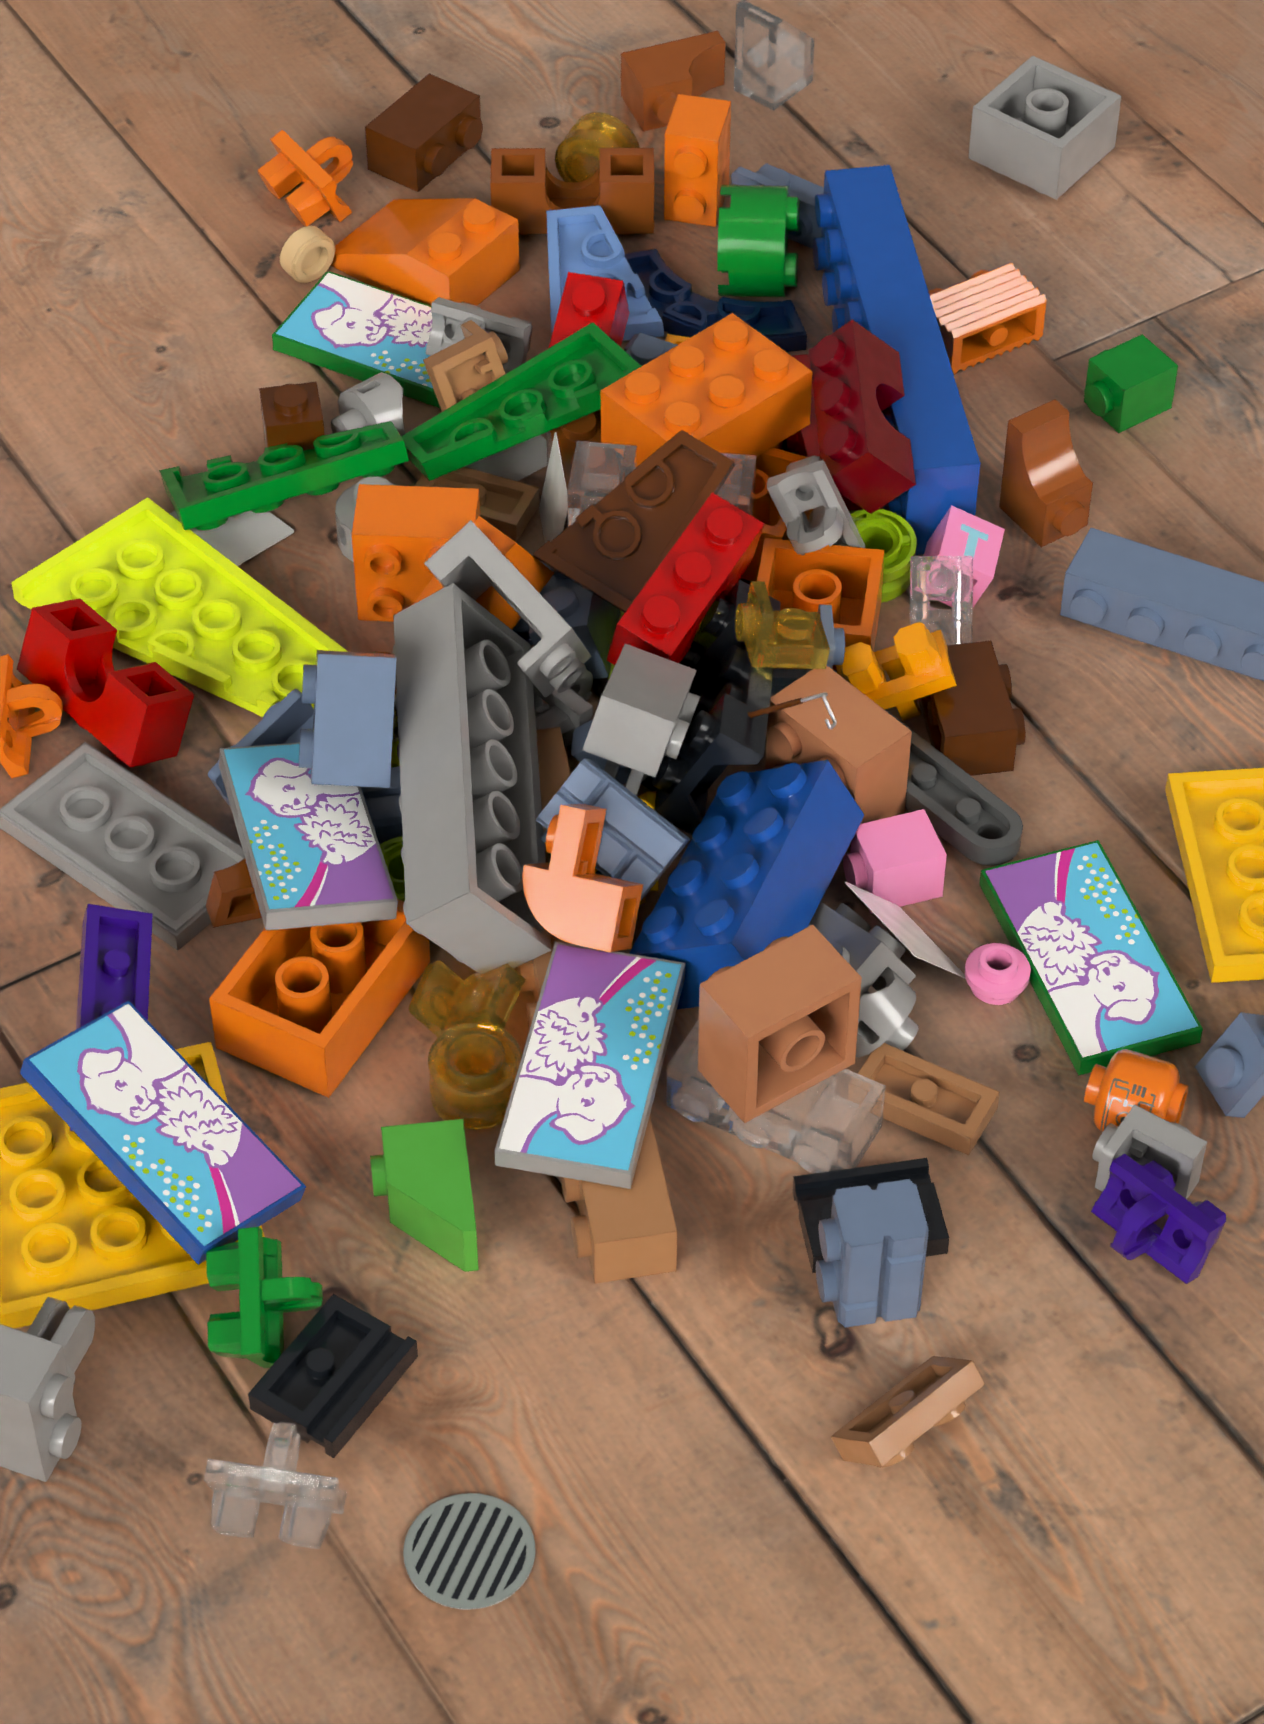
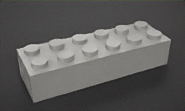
(467, 781)

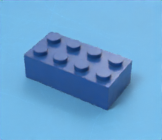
(751, 870)

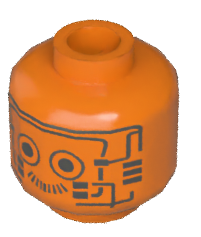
(1132, 1081)

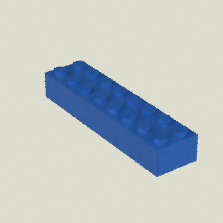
(880, 285)

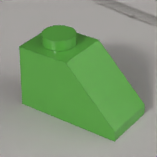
(429, 1187)

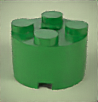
(756, 240)

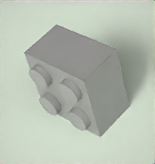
(1044, 127)

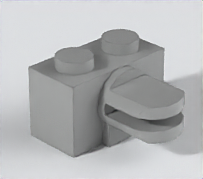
(642, 714)
(37, 1388)

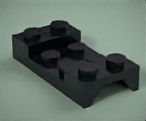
(720, 726)

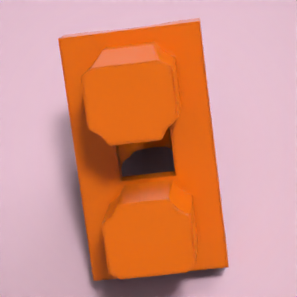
(317, 186)
(19, 719)

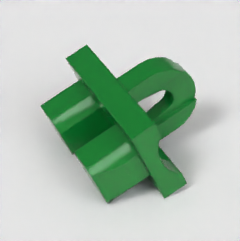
(264, 1296)

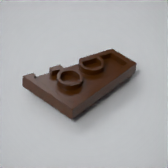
(633, 528)

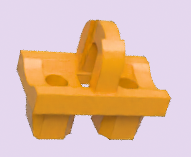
(915, 666)

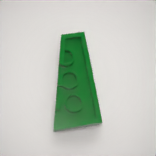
(521, 404)
(281, 473)

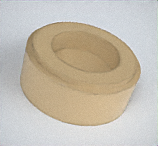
(307, 254)

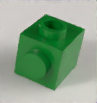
(1130, 383)

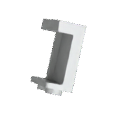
(477, 564)

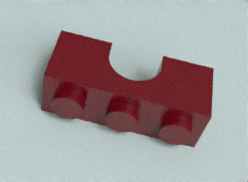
(852, 385)

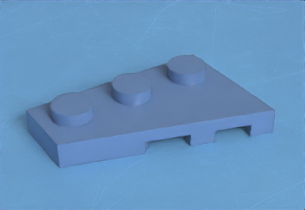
(586, 244)

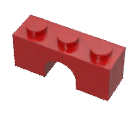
(688, 580)
(129, 710)

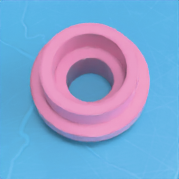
(997, 973)

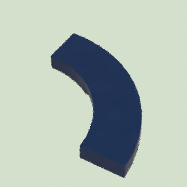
(690, 313)

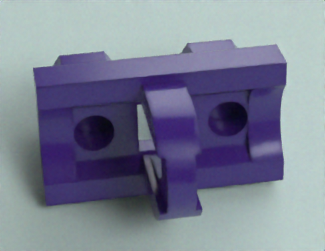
(1143, 1194)

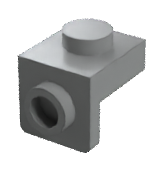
(1151, 1138)

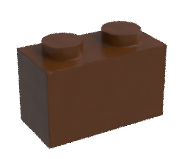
(423, 132)
(975, 718)

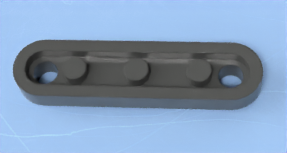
(960, 806)

